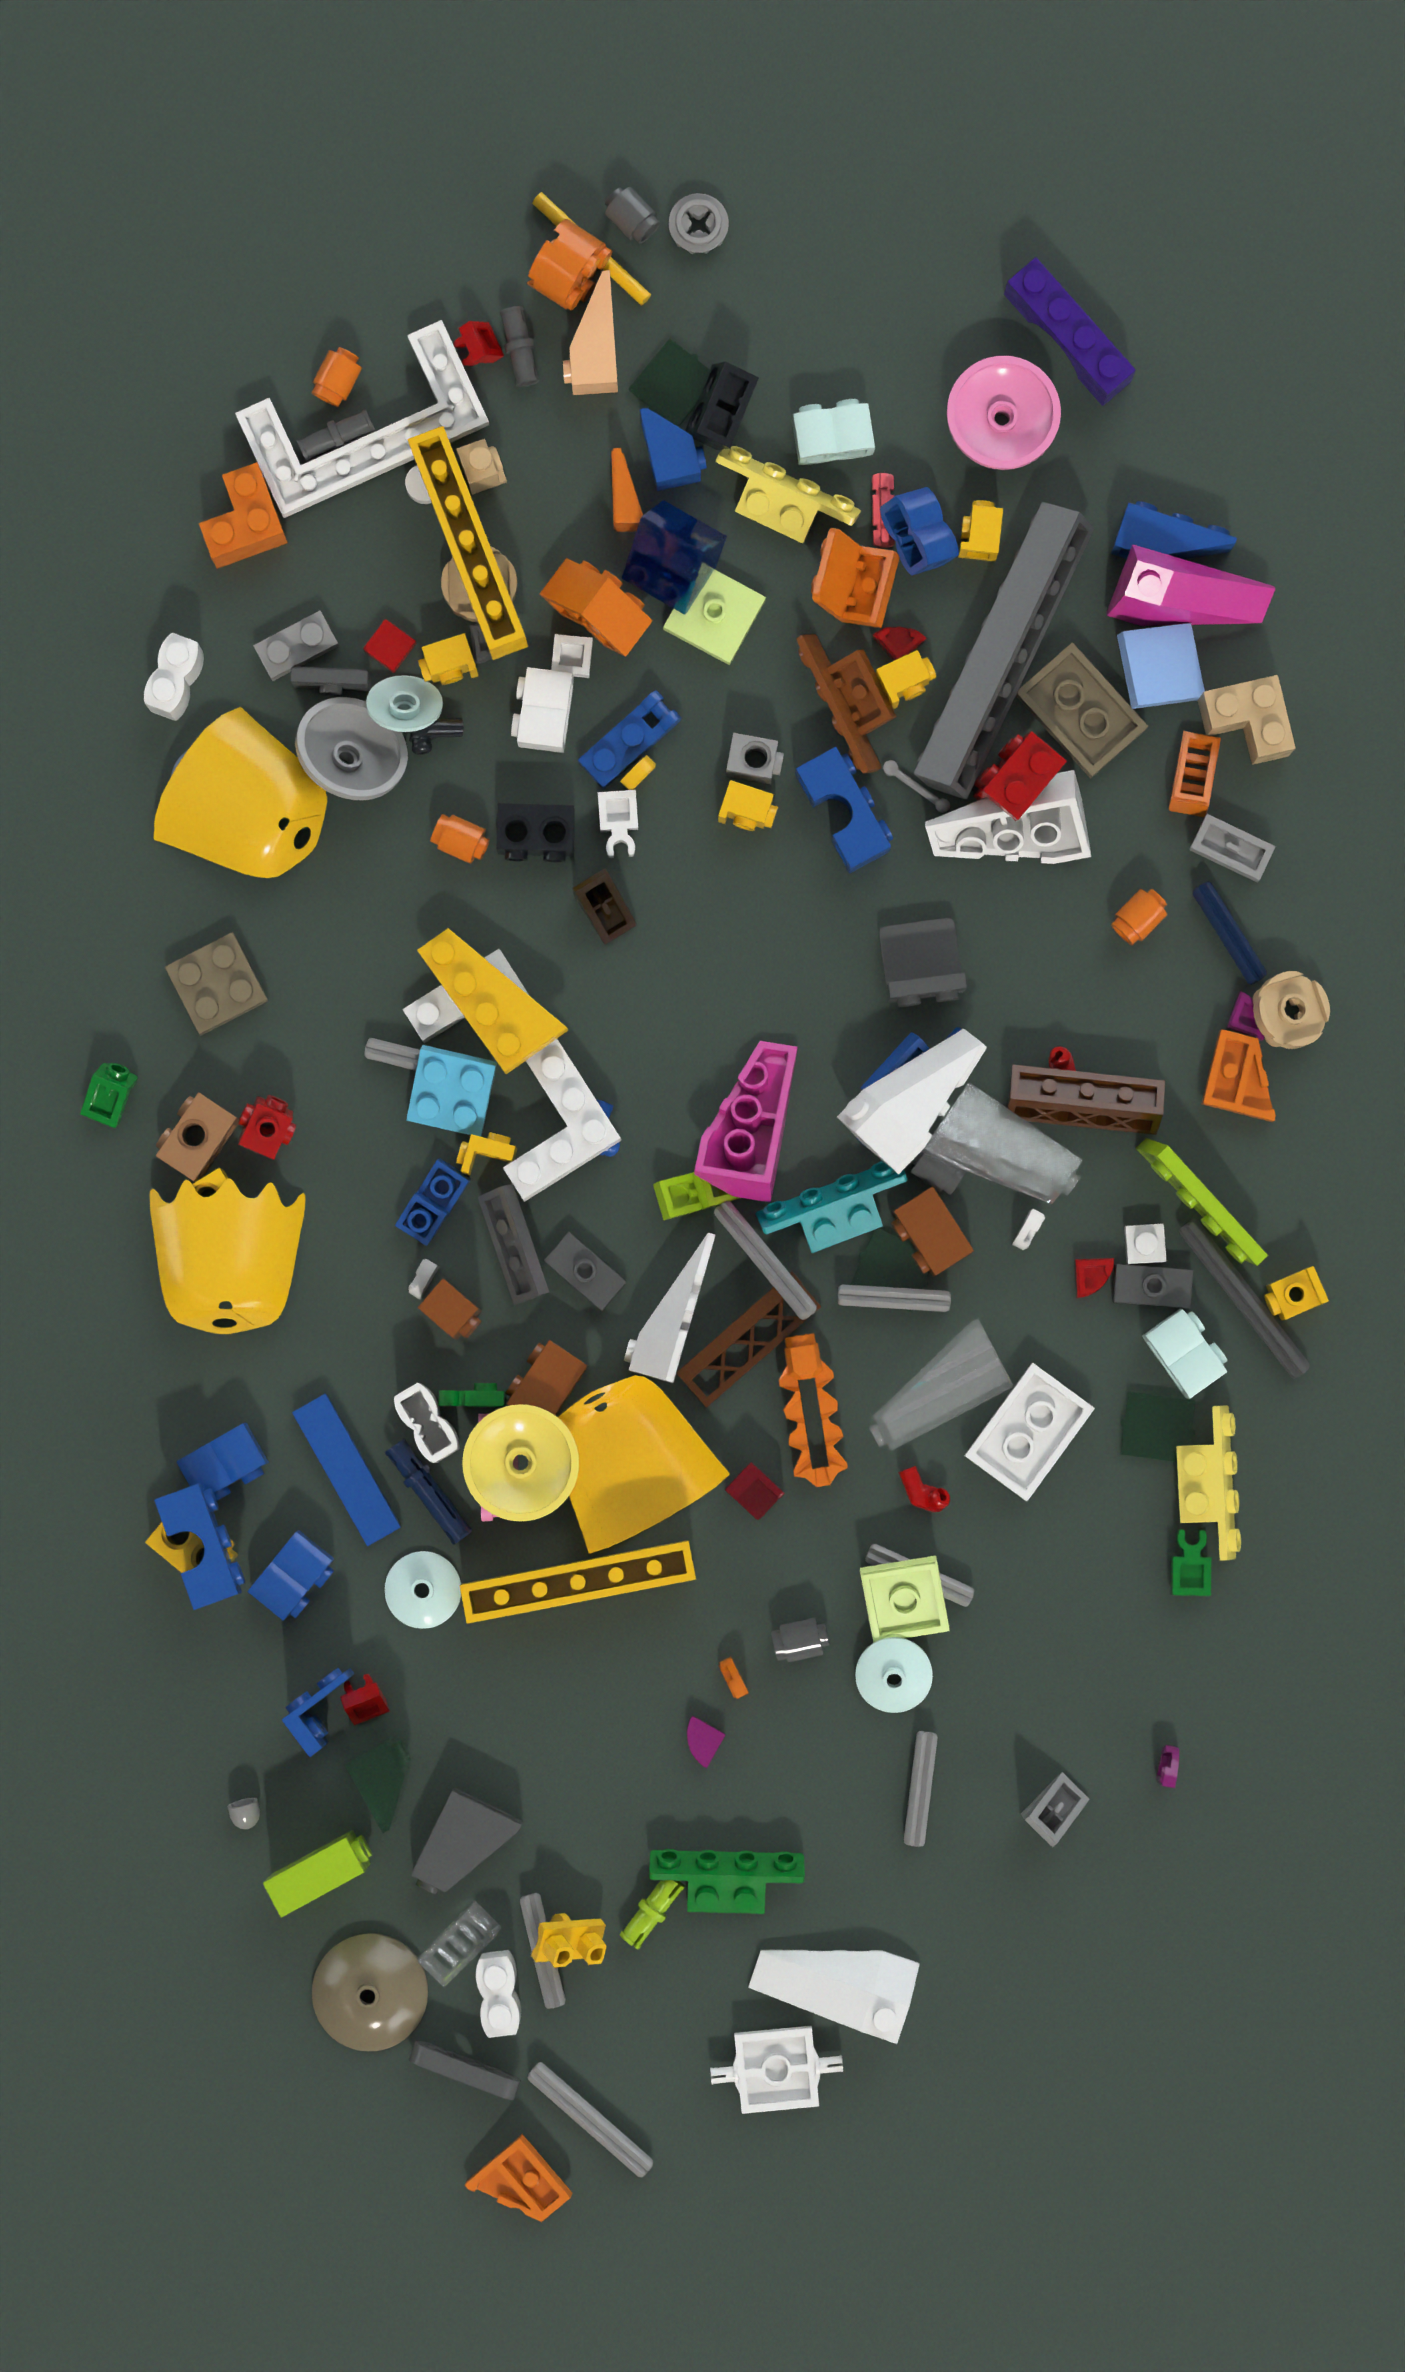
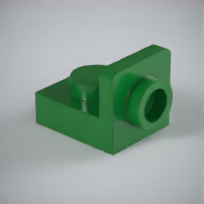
(108, 1094)

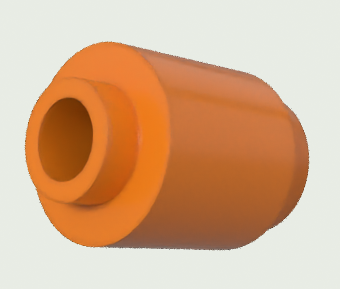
(336, 376)
(460, 838)
(1139, 916)

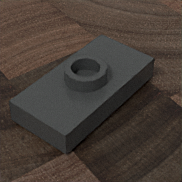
(330, 680)
(585, 1271)
(1152, 1286)

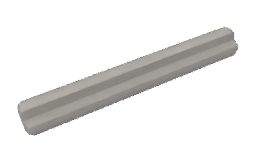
(765, 1260)
(590, 2119)

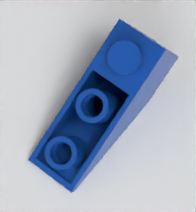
(1168, 534)

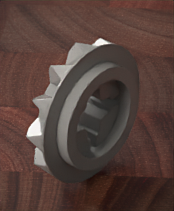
(698, 206)

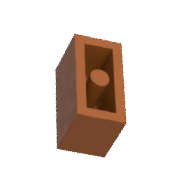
(931, 1232)
(451, 1310)
(548, 1380)

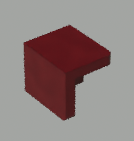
(754, 1491)

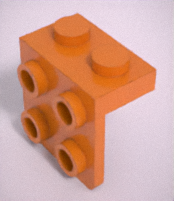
(854, 580)

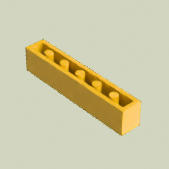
(468, 542)
(577, 1581)

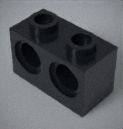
(721, 405)
(536, 820)

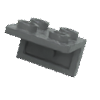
(921, 962)

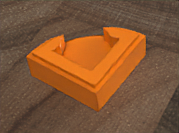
(733, 1678)

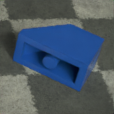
(671, 452)

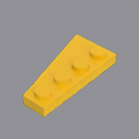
(493, 1005)

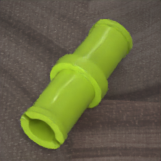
(651, 1912)

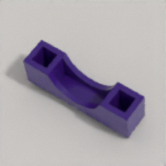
(1050, 306)

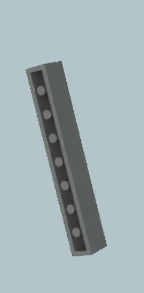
(1004, 650)

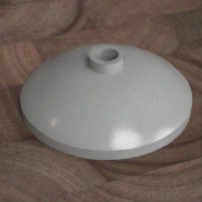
(345, 731)

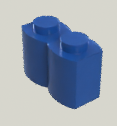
(919, 531)
(225, 1461)
(292, 1575)

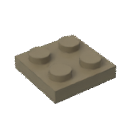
(216, 983)

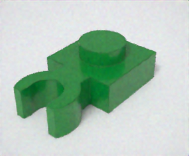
(483, 1396)
(1191, 1572)

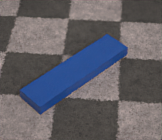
(346, 1469)

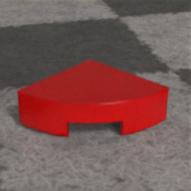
(898, 641)
(1091, 1275)

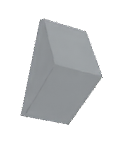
(1055, 1809)

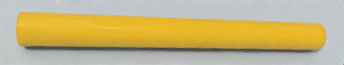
(617, 272)

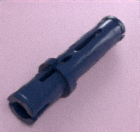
(429, 1492)

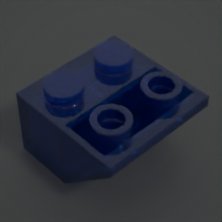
(673, 556)

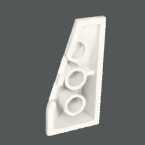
(1048, 829)
(901, 1107)
(665, 1332)
(849, 1987)

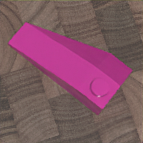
(1175, 591)
(746, 1136)

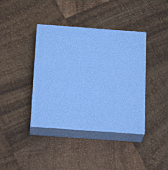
(1161, 665)

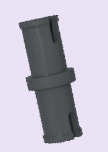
(519, 346)
(336, 435)

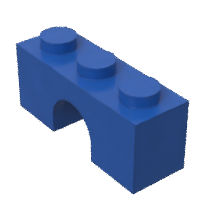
(832, 779)
(193, 1512)

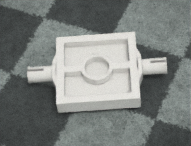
(776, 2069)

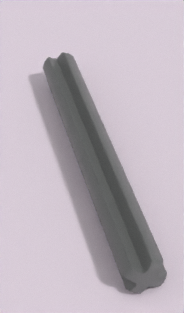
(1244, 1298)

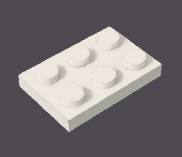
(1029, 1432)

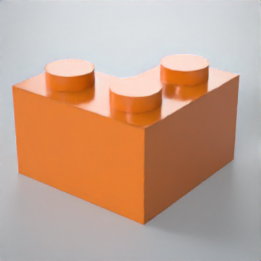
(252, 524)
(597, 604)

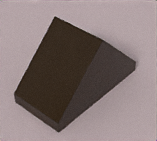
(604, 906)

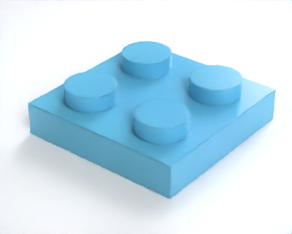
(451, 1090)

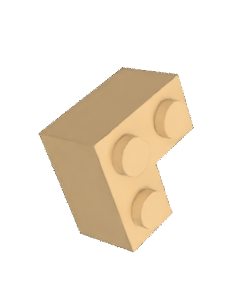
(1256, 709)

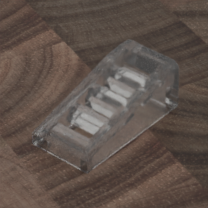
(481, 1921)

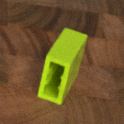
(318, 1872)

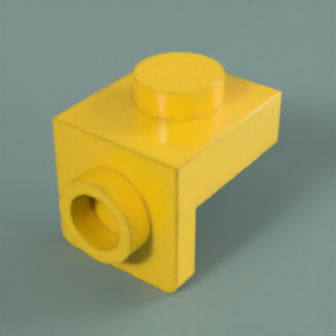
(493, 1146)

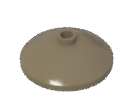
(373, 1964)

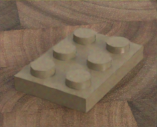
(1081, 710)

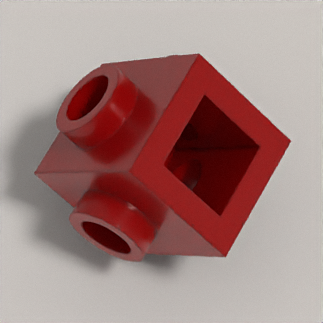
(261, 1138)

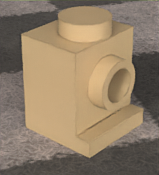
(481, 466)

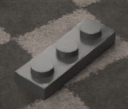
(513, 1244)

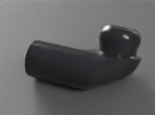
(441, 727)

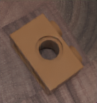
(196, 1160)

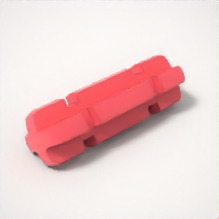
(883, 485)

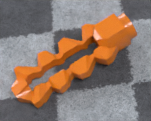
(804, 1363)

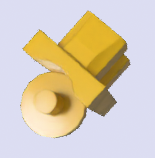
(568, 1940)

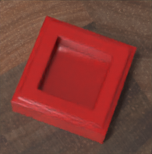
(389, 646)

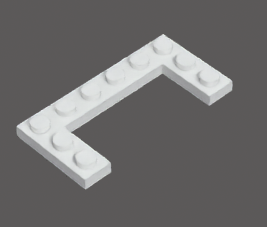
(304, 485)
(587, 1127)

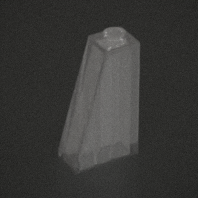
(1002, 1147)
(948, 1385)

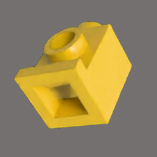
(982, 531)
(447, 660)
(905, 677)
(747, 807)
(1310, 1286)

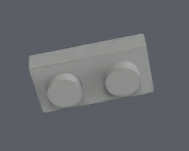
(296, 645)
(1232, 848)

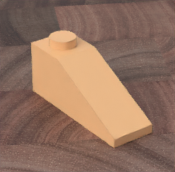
(593, 346)

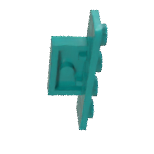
(835, 1210)

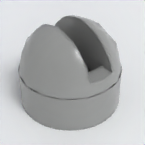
(244, 1812)

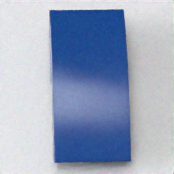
(433, 1202)

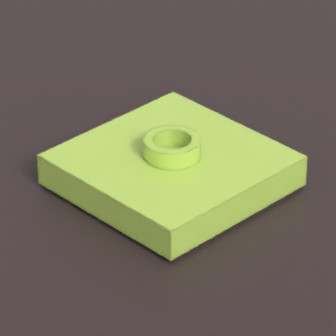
(718, 617)
(905, 1598)

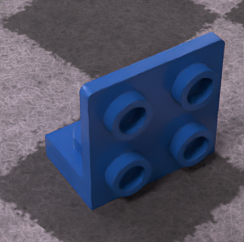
(308, 1730)

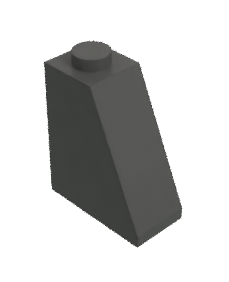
(461, 1841)

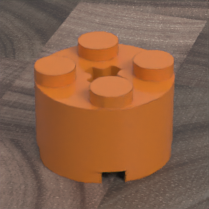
(567, 265)

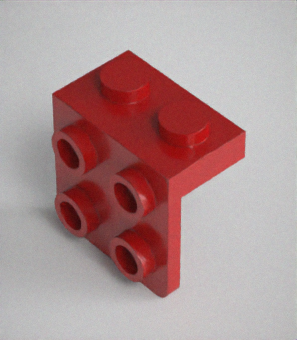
(1021, 774)

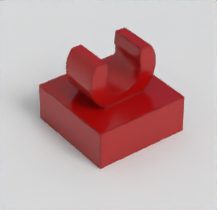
(480, 343)
(364, 1702)

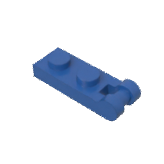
(628, 740)

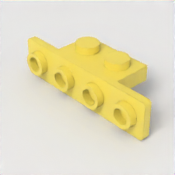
(782, 500)
(1207, 1483)

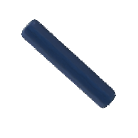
(1229, 933)

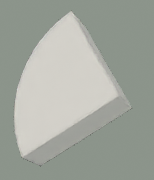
(1028, 1229)
(424, 1276)

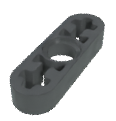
(464, 2070)

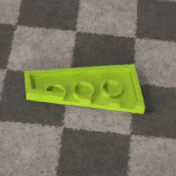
(1197, 1196)

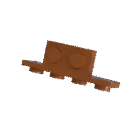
(852, 695)

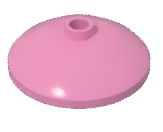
(1007, 388)

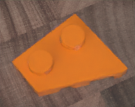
(1238, 1078)
(522, 2181)

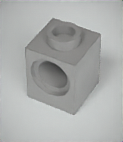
(744, 744)

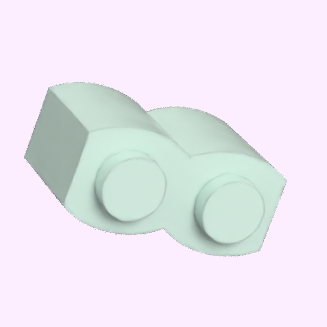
(833, 432)
(1185, 1352)

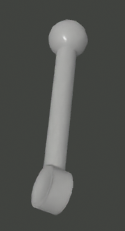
(891, 769)

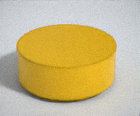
(638, 773)

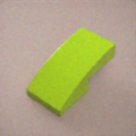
(687, 1195)

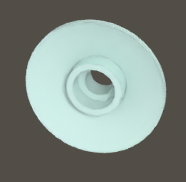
(404, 703)
(437, 1575)
(890, 1657)

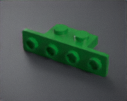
(726, 1879)

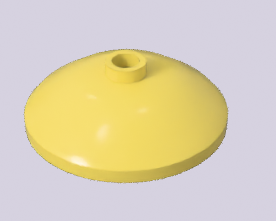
(525, 1492)

